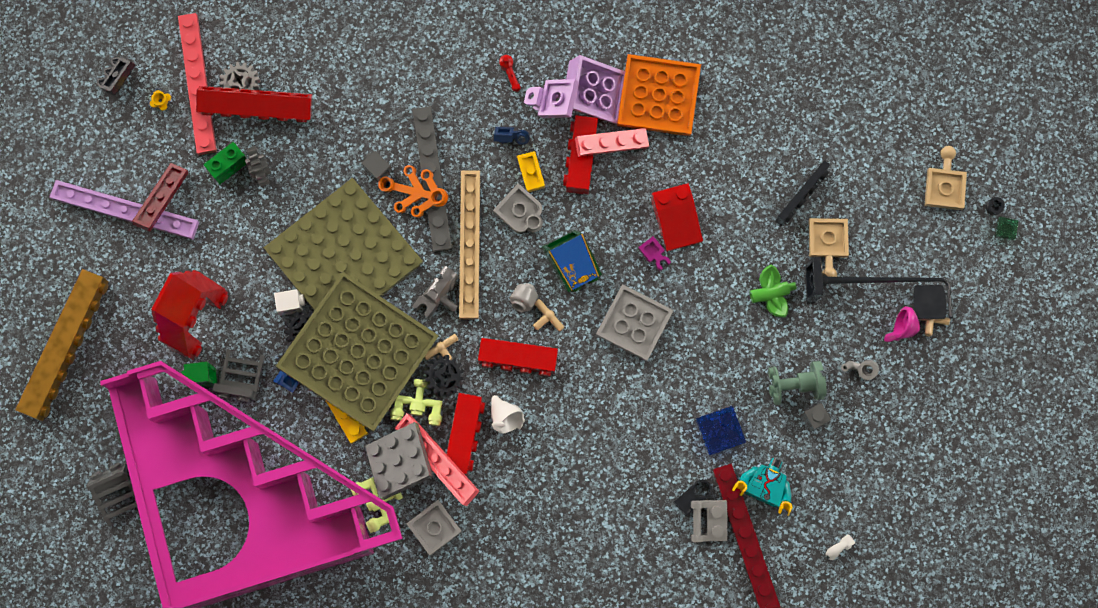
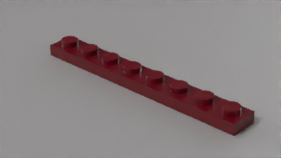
(746, 538)

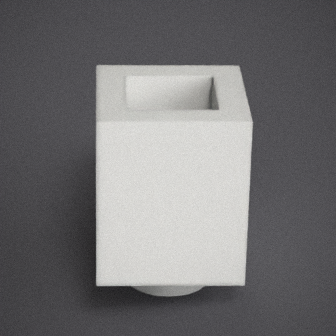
(289, 302)

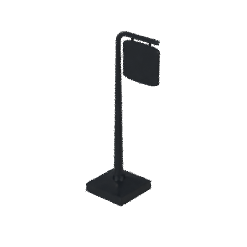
(928, 299)

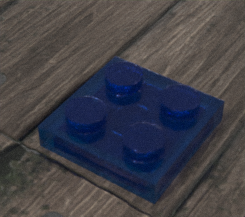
(720, 430)

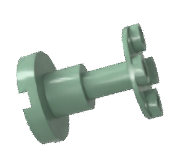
(804, 382)

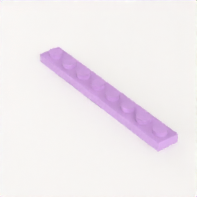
(120, 208)

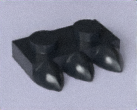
(116, 75)

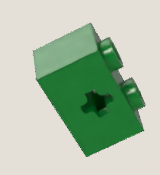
(226, 163)
(201, 373)

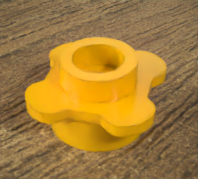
(156, 97)

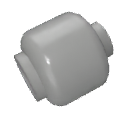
(523, 297)

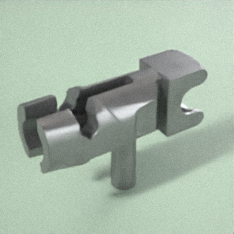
(437, 293)

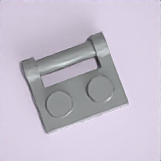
(716, 520)

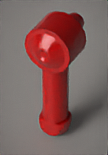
(506, 64)

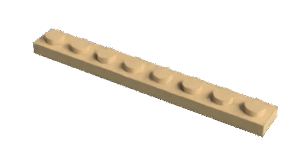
(469, 245)

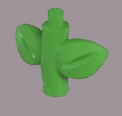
(773, 291)

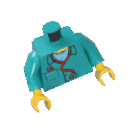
(767, 485)

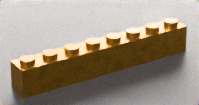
(62, 345)

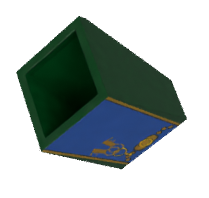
(572, 261)

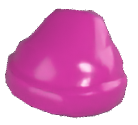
(905, 325)

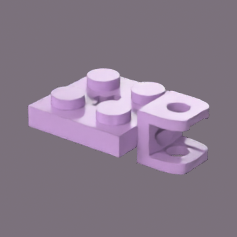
(545, 99)

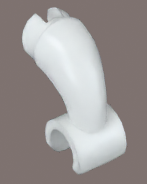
(845, 543)

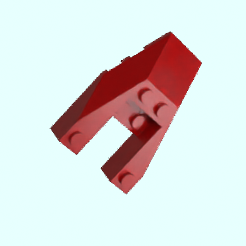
(178, 306)

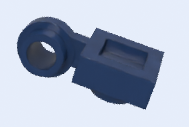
(507, 134)

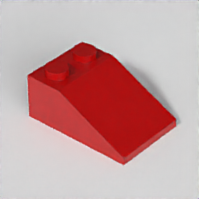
(677, 217)

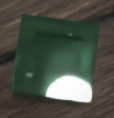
(1006, 228)

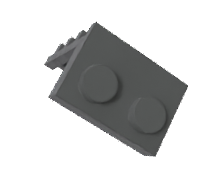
(239, 390)
(107, 482)

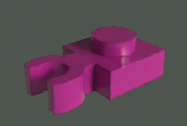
(653, 252)

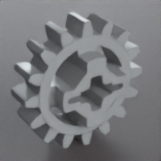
(247, 78)

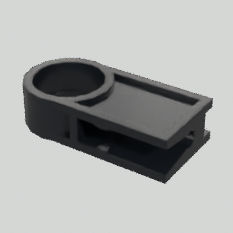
(685, 499)

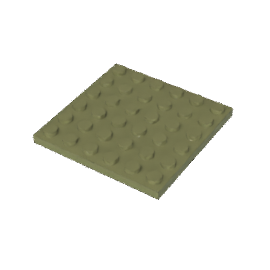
(346, 236)
(357, 351)

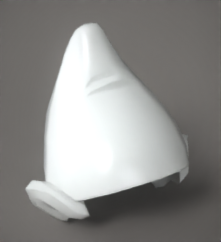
(505, 415)

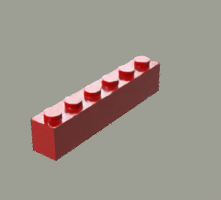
(253, 103)

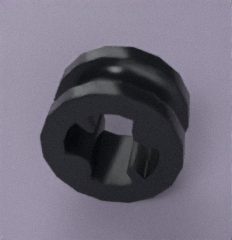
(999, 201)

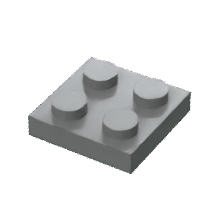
(434, 527)

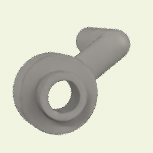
(862, 368)

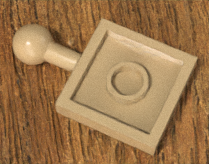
(944, 186)
(828, 239)

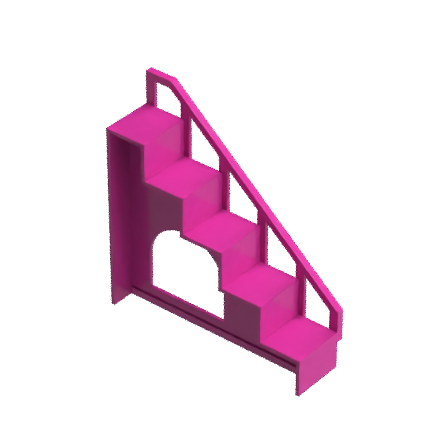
(286, 526)

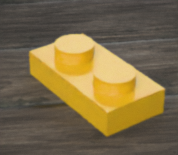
(531, 171)

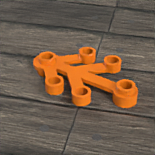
(416, 192)

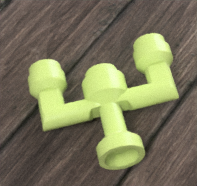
(417, 405)
(375, 523)

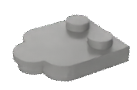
(520, 211)

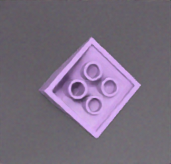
(598, 88)

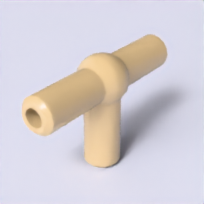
(548, 315)
(930, 322)
(441, 347)

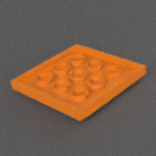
(659, 95)

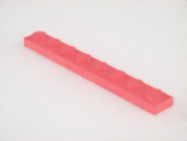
(196, 77)

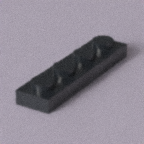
(809, 187)

